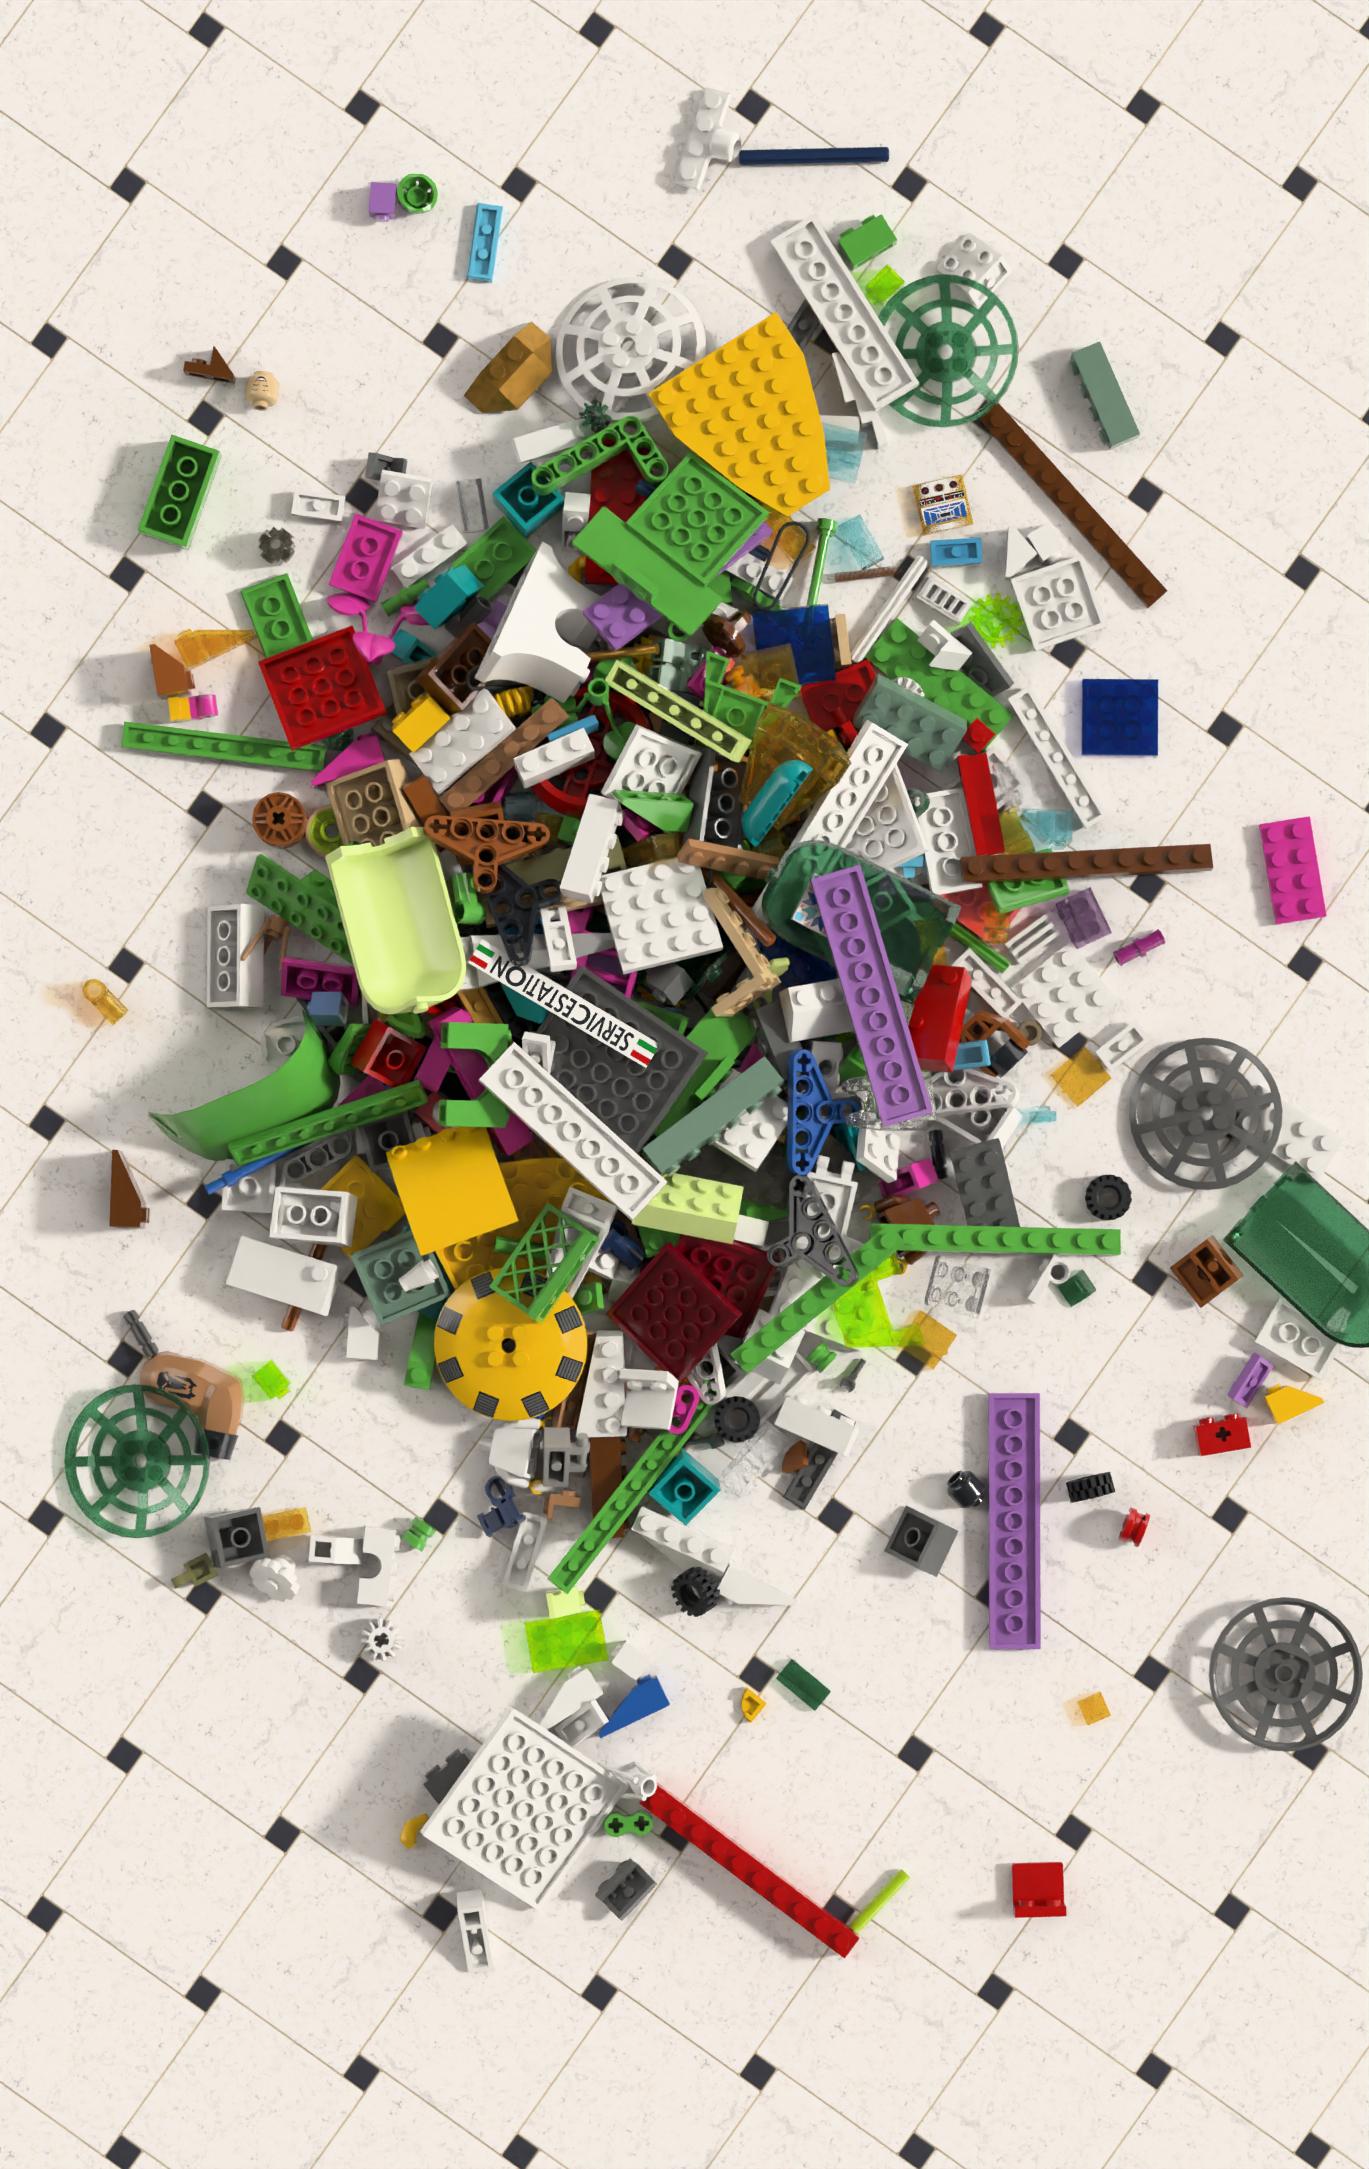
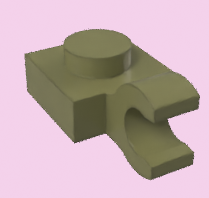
(197, 1570)

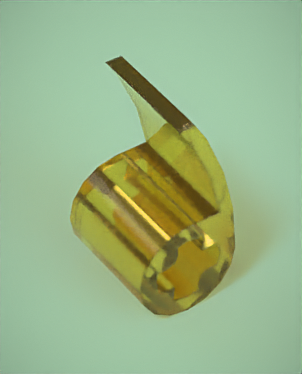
(1014, 836)

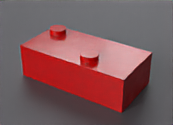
(940, 1017)

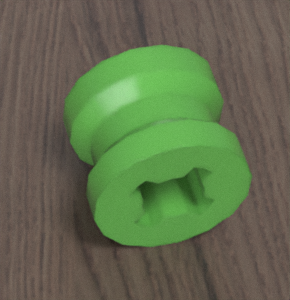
(821, 1357)

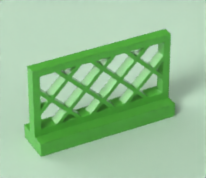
(560, 1277)

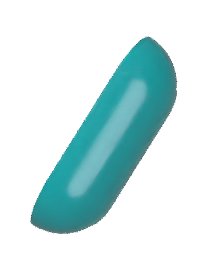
(773, 799)

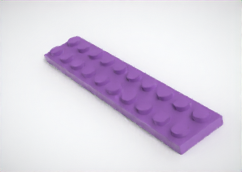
(871, 995)
(1014, 1520)

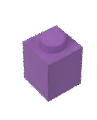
(383, 201)

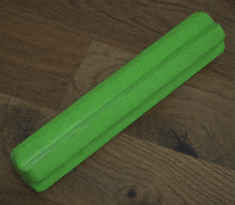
(979, 948)

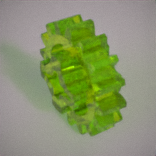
(1008, 621)

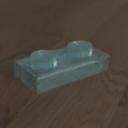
(861, 542)

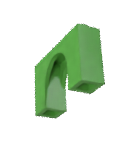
(490, 1042)

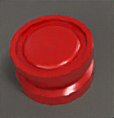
(1134, 1527)

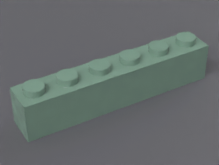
(712, 1117)

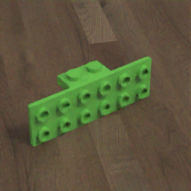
(646, 571)
(303, 902)
(723, 1041)

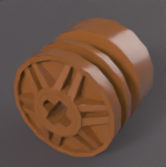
(280, 835)

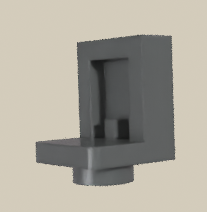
(378, 462)

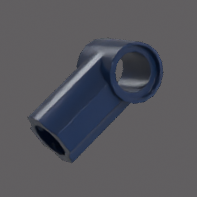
(622, 1245)

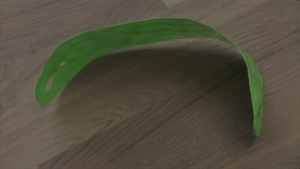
(294, 1091)

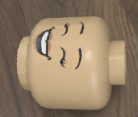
(261, 390)

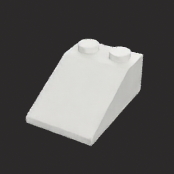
(980, 1125)
(313, 1216)

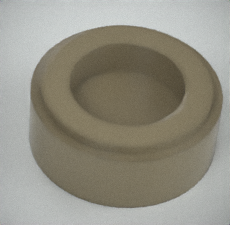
(1031, 1031)

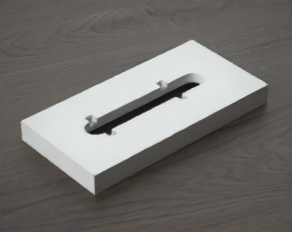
(773, 1398)

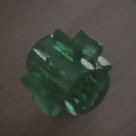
(590, 409)

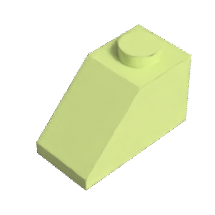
(562, 1604)

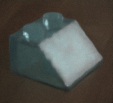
(1049, 826)

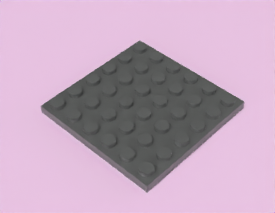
(611, 1085)

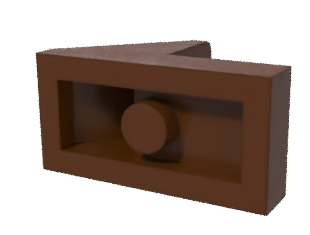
(217, 370)

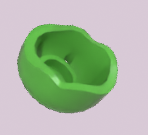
(416, 195)

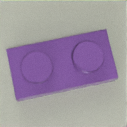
(1250, 1380)

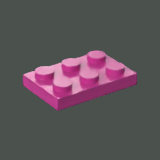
(365, 558)

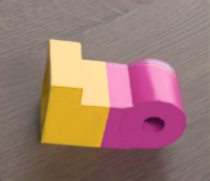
(192, 708)

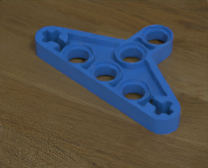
(812, 1099)

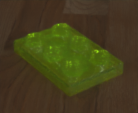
(566, 1641)

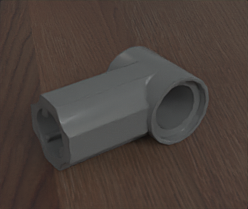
(474, 611)

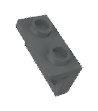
(625, 1888)

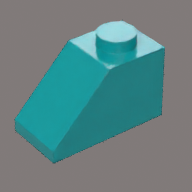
(410, 649)

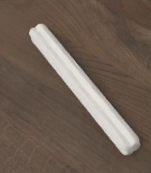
(888, 609)

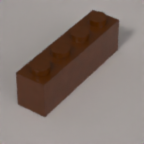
(607, 1473)

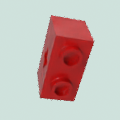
(1237, 1436)

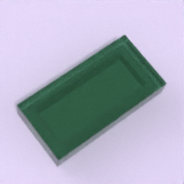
(803, 1684)

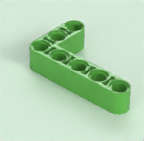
(602, 454)

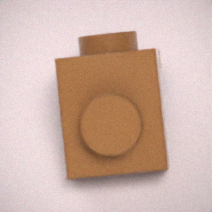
(566, 1498)

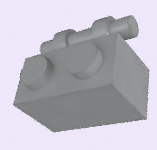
(557, 1454)

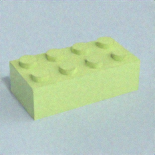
(694, 1208)

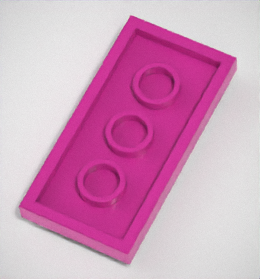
(1292, 870)

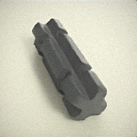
(140, 1333)

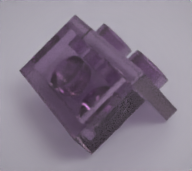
(1083, 918)

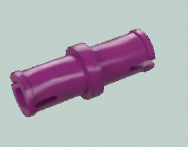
(1139, 947)

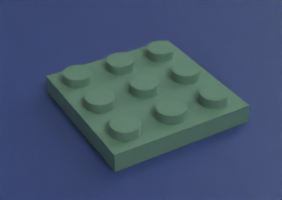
(380, 1271)

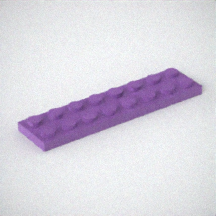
(622, 616)

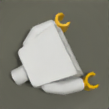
(516, 1451)

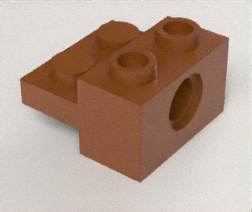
(1216, 1265)

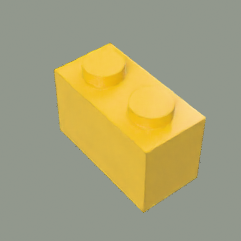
(419, 722)

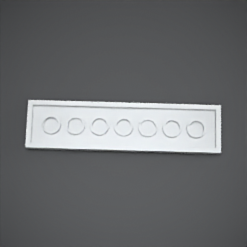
(844, 312)
(572, 1131)

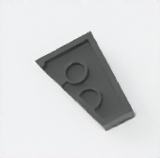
(982, 664)

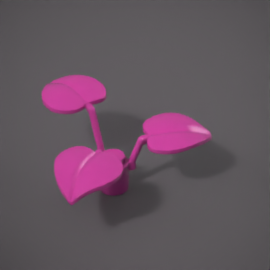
(371, 645)

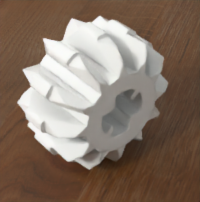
(378, 1631)

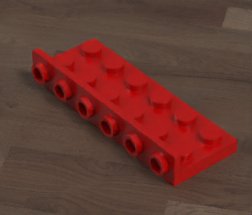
(613, 488)

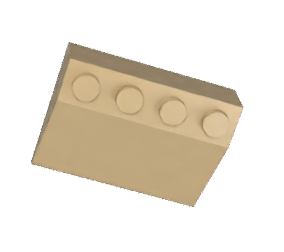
(373, 803)

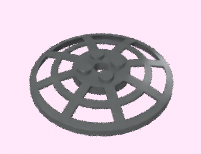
(1210, 1130)
(1301, 1679)

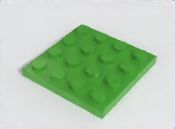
(697, 519)

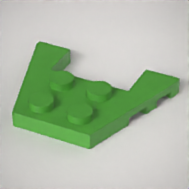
(737, 708)

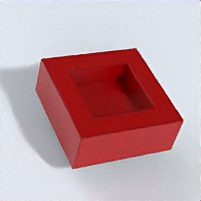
(978, 735)

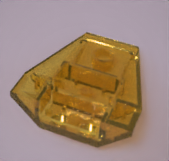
(791, 736)

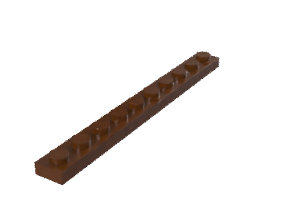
(1073, 505)
(1086, 863)

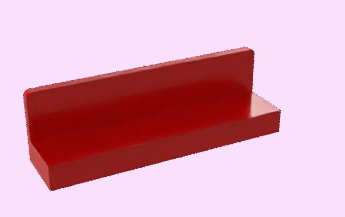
(981, 804)

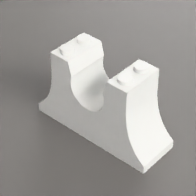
(528, 636)

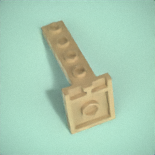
(763, 980)

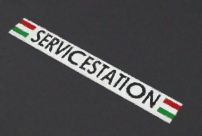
(564, 1004)

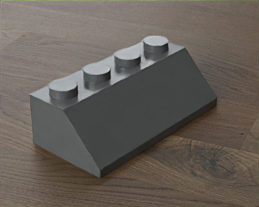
(715, 801)

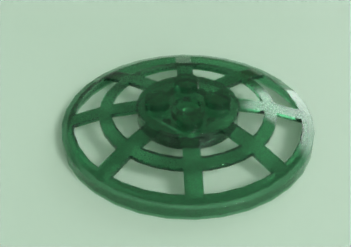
(962, 343)
(124, 1461)

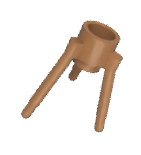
(275, 928)

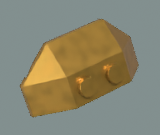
(513, 372)

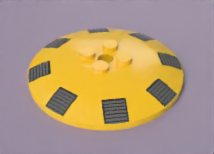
(500, 1382)

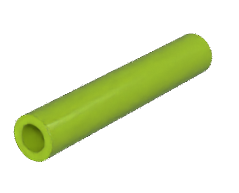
(879, 1901)

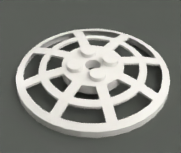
(625, 329)

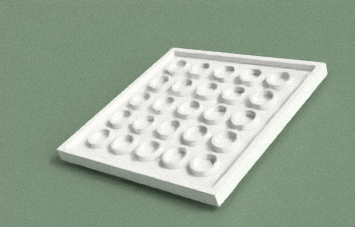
(524, 1808)

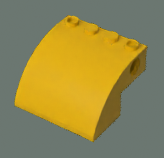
(451, 1187)

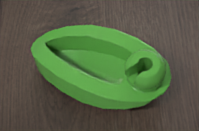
(408, 1024)

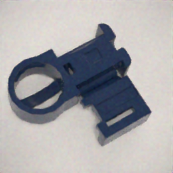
(504, 1513)

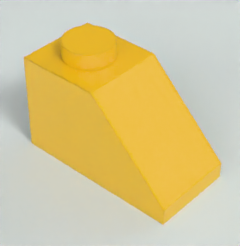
(1289, 1402)

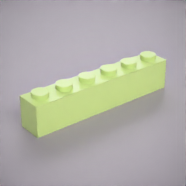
(678, 711)

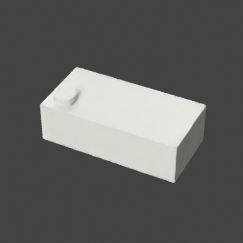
(284, 1275)

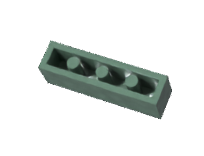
(1104, 395)

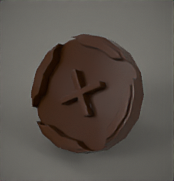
(726, 633)

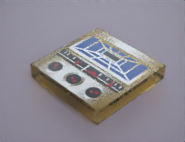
(942, 505)

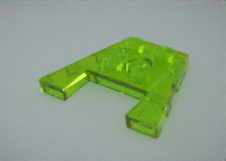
(864, 1317)

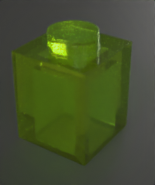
(883, 286)
(272, 1380)

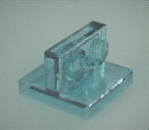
(843, 452)

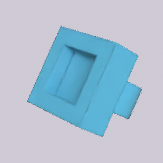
(909, 866)

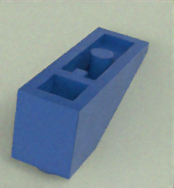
(640, 1702)

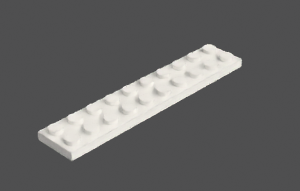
(844, 806)

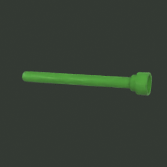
(825, 528)

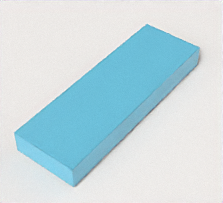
(485, 242)

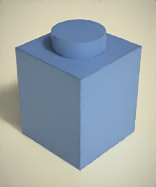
(328, 1008)

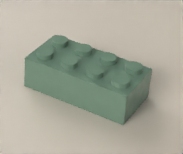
(923, 725)

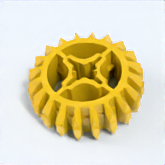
(516, 702)

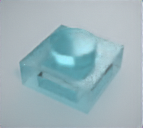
(1042, 1114)

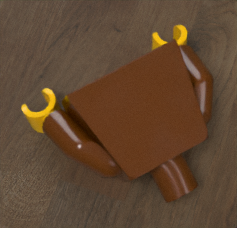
(903, 1210)

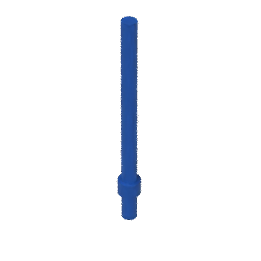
(230, 1178)

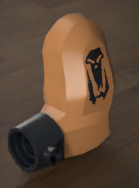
(208, 1392)

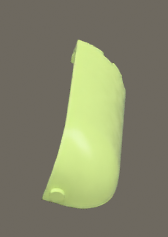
(398, 922)

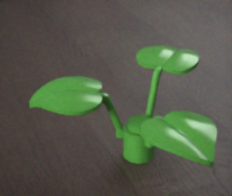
(599, 695)

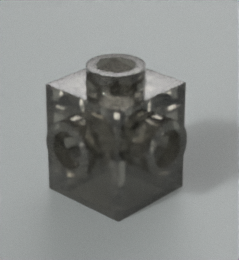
(281, 554)

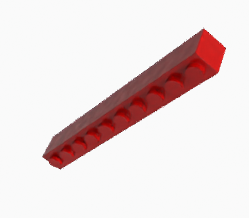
(751, 1870)

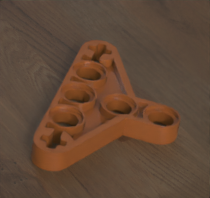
(473, 843)

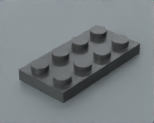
(984, 1185)

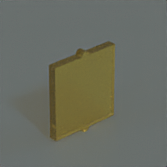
(1081, 1076)
(936, 1339)

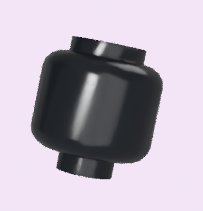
(965, 1489)

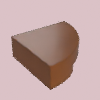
(795, 1457)

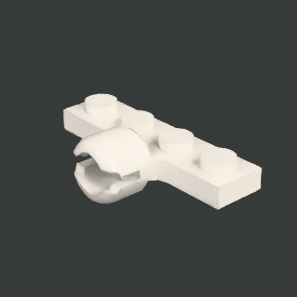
(707, 140)

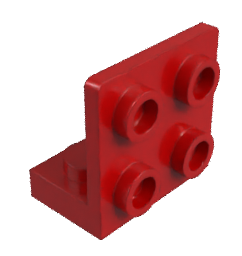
(1038, 1889)

